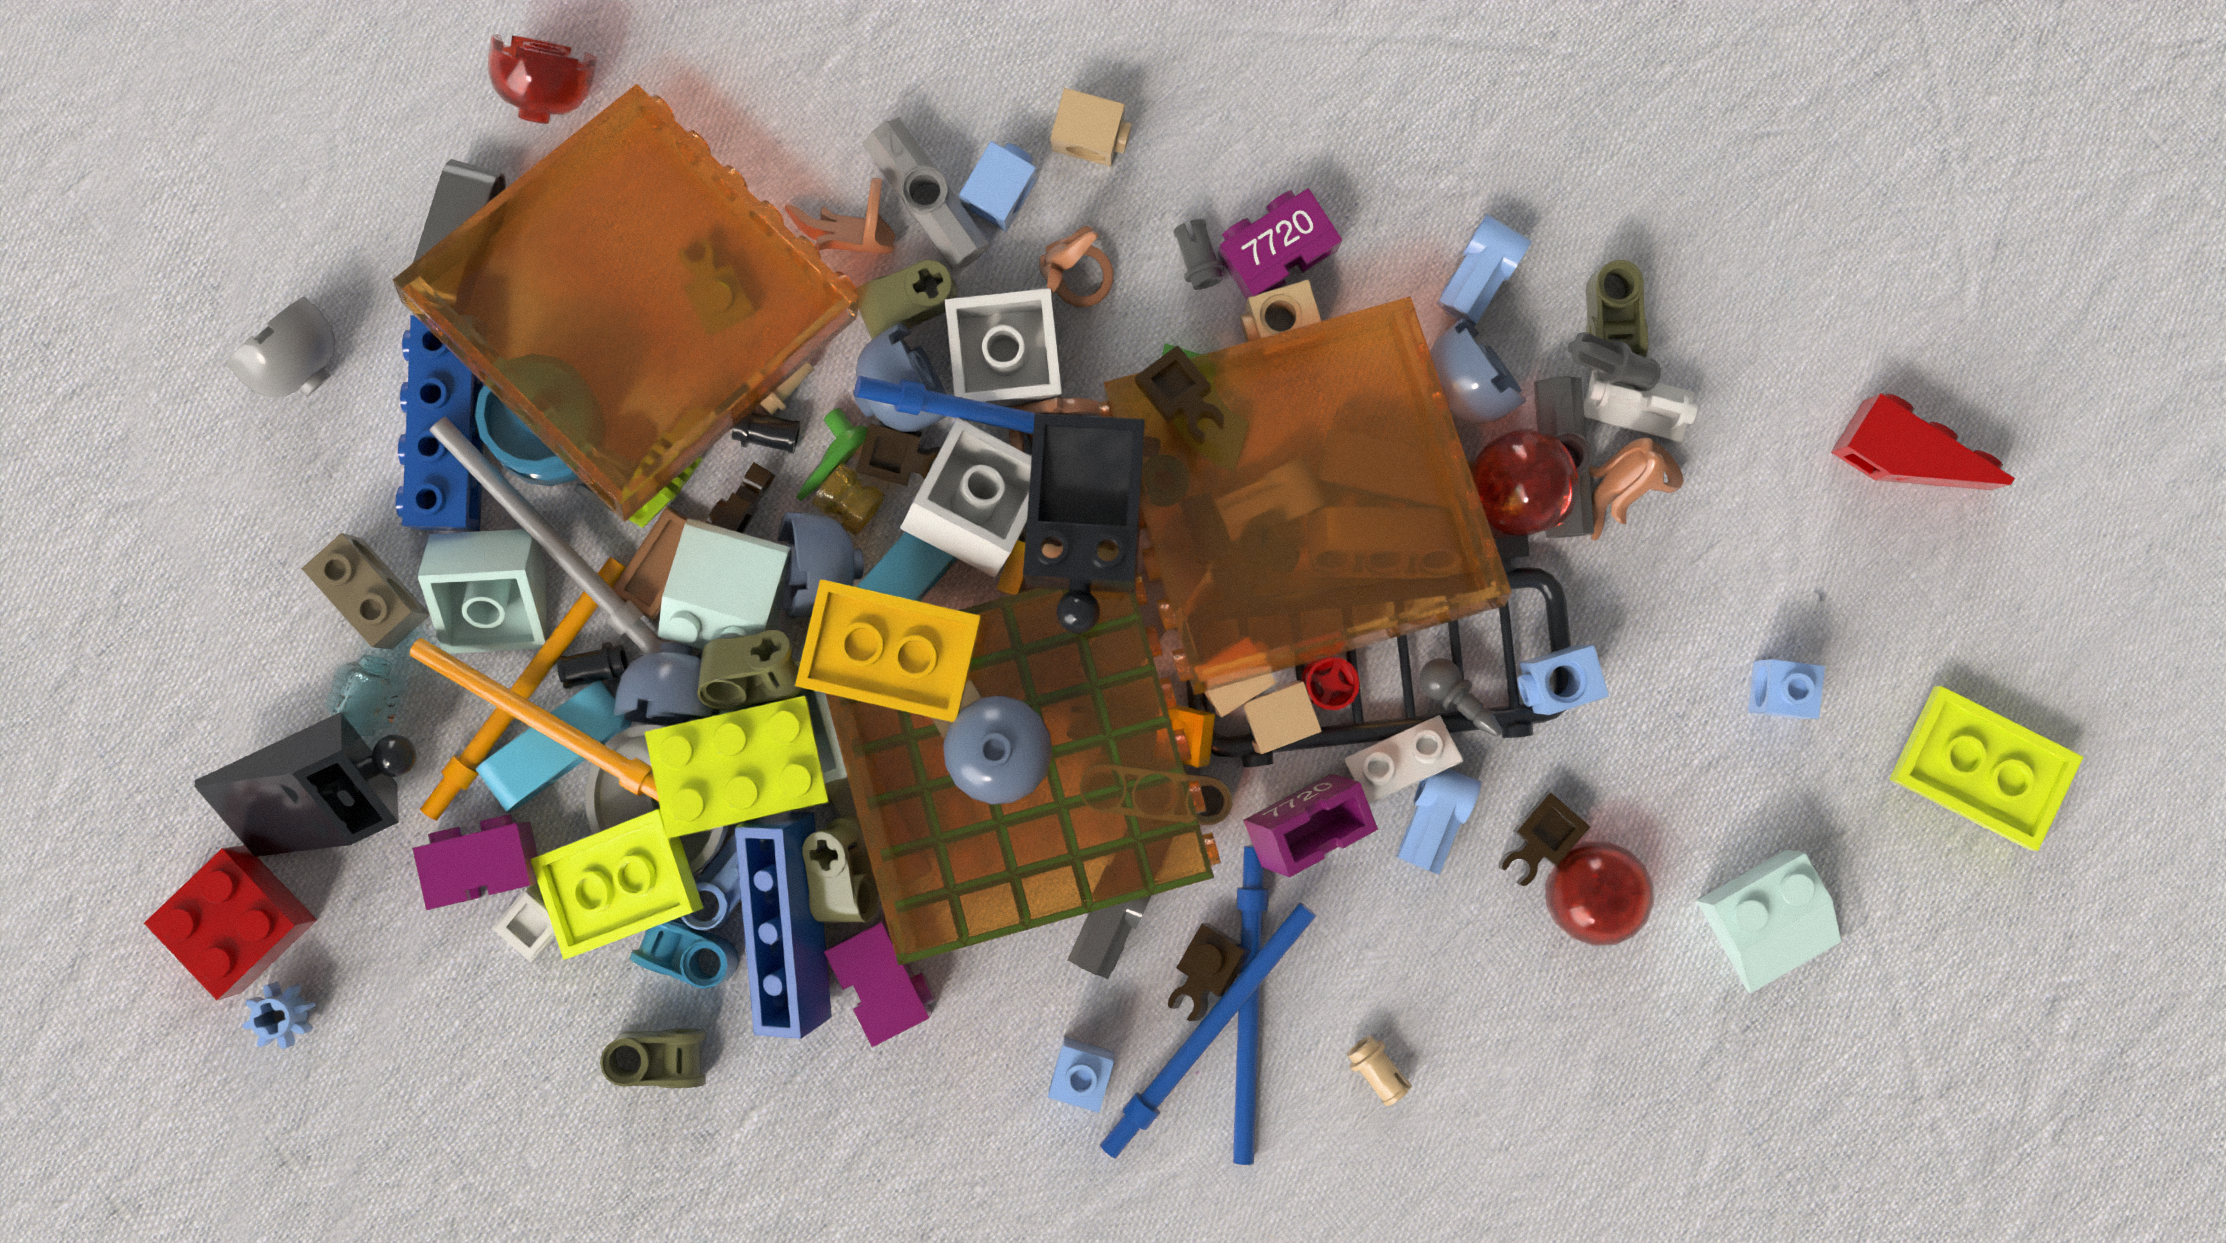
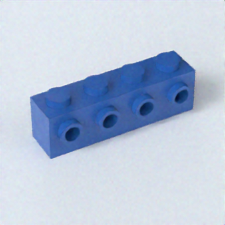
(436, 486)
(780, 933)

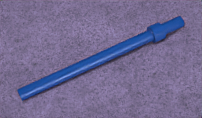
(912, 398)
(1252, 901)
(1143, 1108)

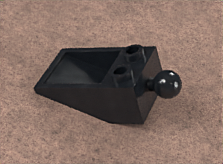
(1084, 498)
(311, 789)

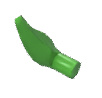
(840, 450)

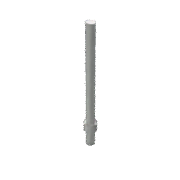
(623, 616)

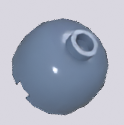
(891, 360)
(1473, 376)
(818, 551)
(662, 688)
(997, 750)

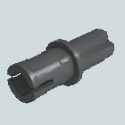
(1615, 361)

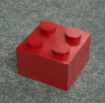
(230, 921)

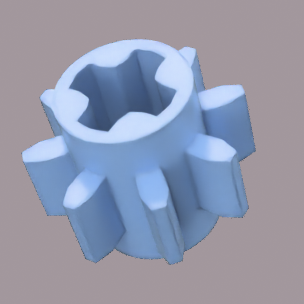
(263, 1020)

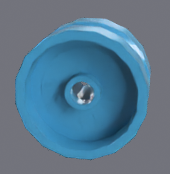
(517, 445)

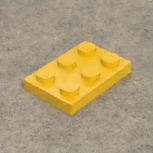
(888, 650)

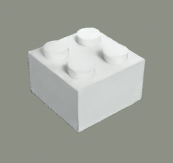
(1004, 347)
(973, 499)

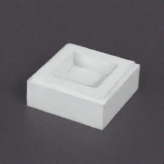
(527, 925)

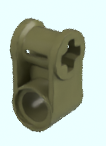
(902, 297)
(1614, 317)
(743, 671)
(839, 878)
(667, 1058)

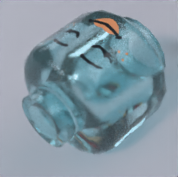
(366, 694)

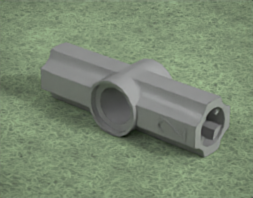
(907, 170)

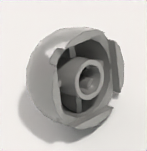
(287, 353)

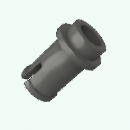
(1199, 257)

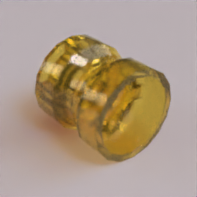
(846, 497)

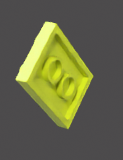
(736, 767)
(1986, 768)
(615, 884)

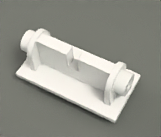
(1657, 412)
(1404, 759)

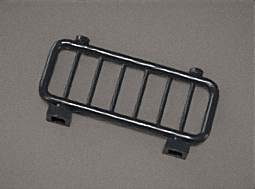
(1514, 719)

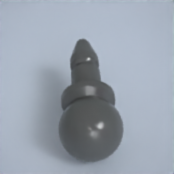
(1443, 681)

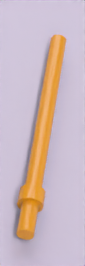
(461, 769)
(633, 774)

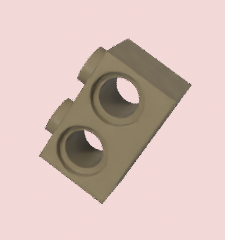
(366, 591)

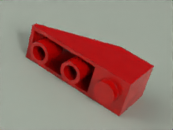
(1900, 447)

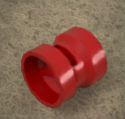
(1338, 686)

